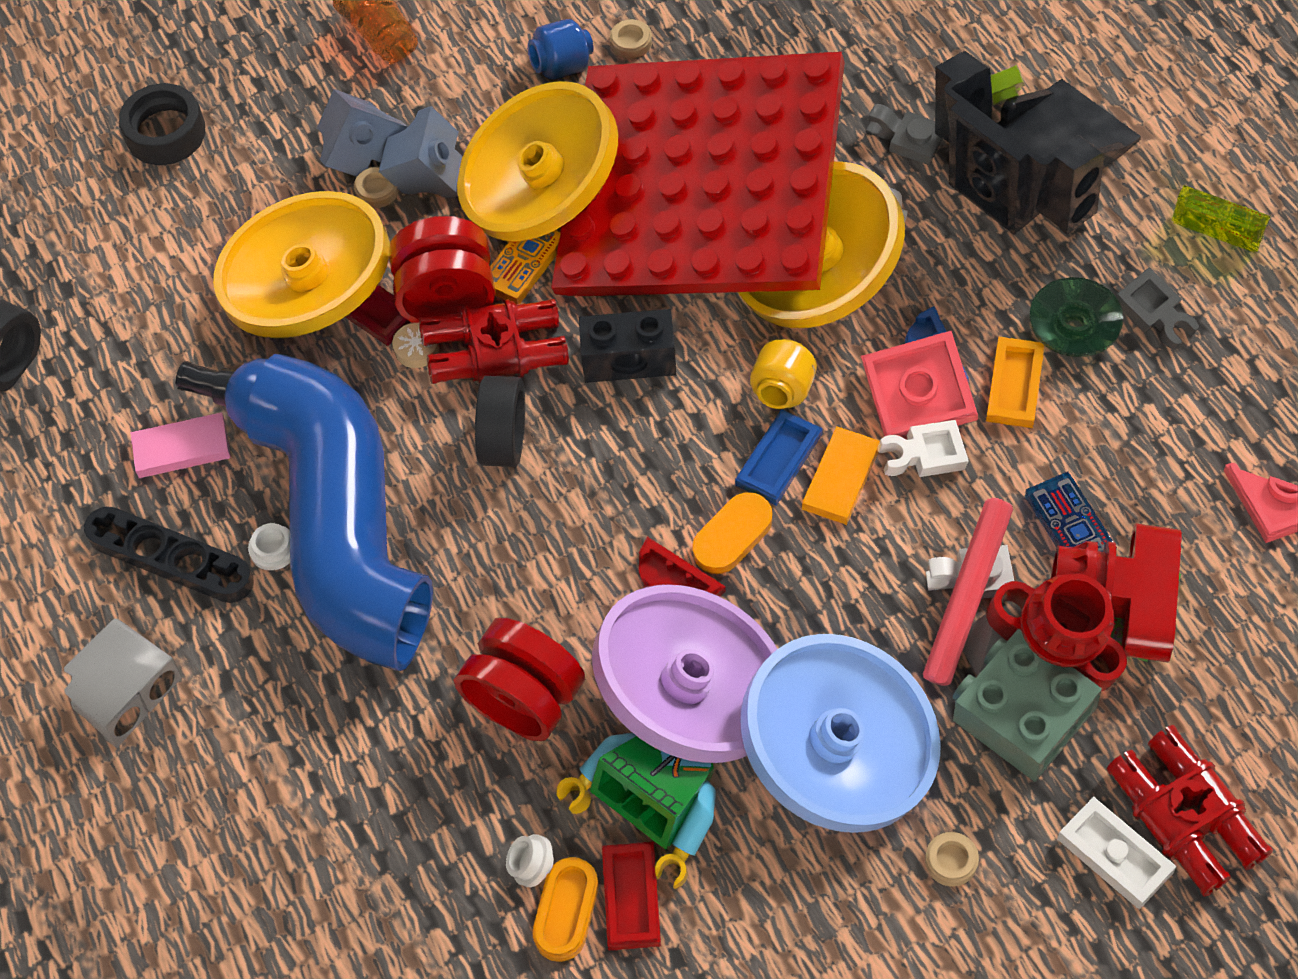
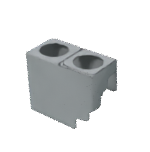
(112, 673)

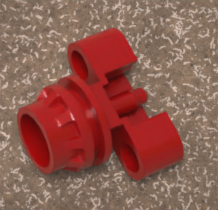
(1139, 586)
(1063, 623)

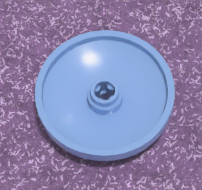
(840, 733)

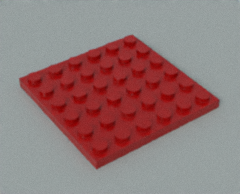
(711, 178)

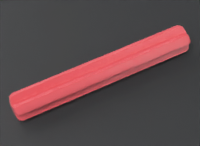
(968, 592)

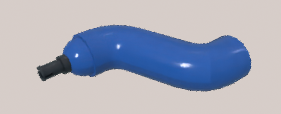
(333, 501)

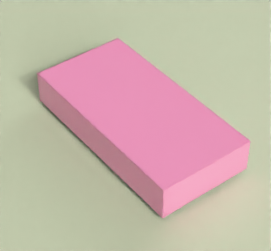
(180, 445)

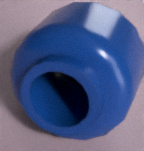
(560, 49)

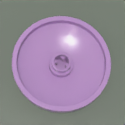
(679, 669)

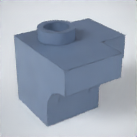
(354, 133)
(423, 156)

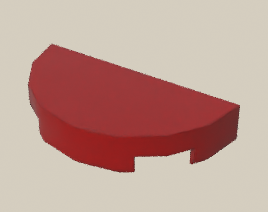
(664, 567)

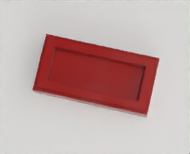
(631, 896)

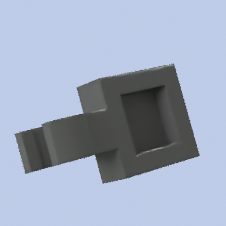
(909, 137)

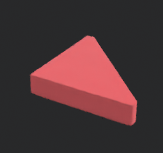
(1268, 502)

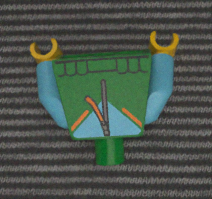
(651, 790)

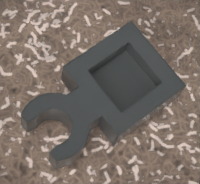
(1153, 303)

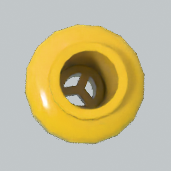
(783, 374)

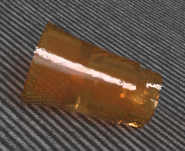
(381, 22)

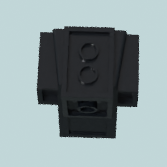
(1039, 155)

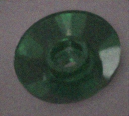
(1078, 301)

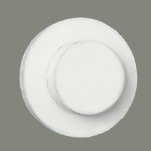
(270, 546)
(530, 859)

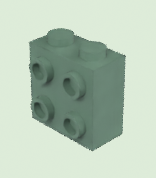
(1024, 705)

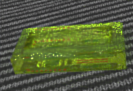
(1220, 219)

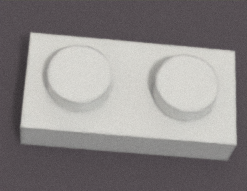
(1116, 853)

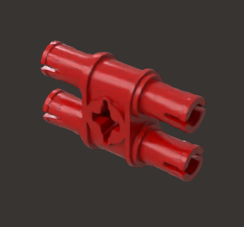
(482, 356)
(1183, 832)

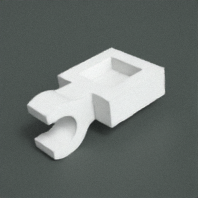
(945, 571)

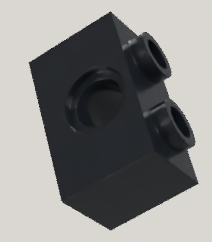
(627, 345)

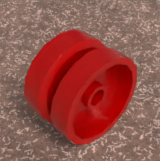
(440, 267)
(520, 679)

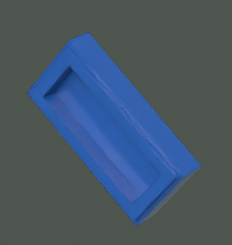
(779, 456)

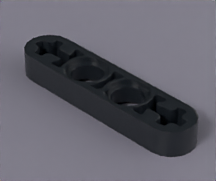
(172, 549)

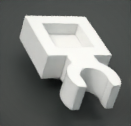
(931, 447)

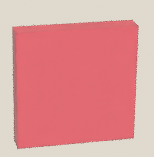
(919, 384)

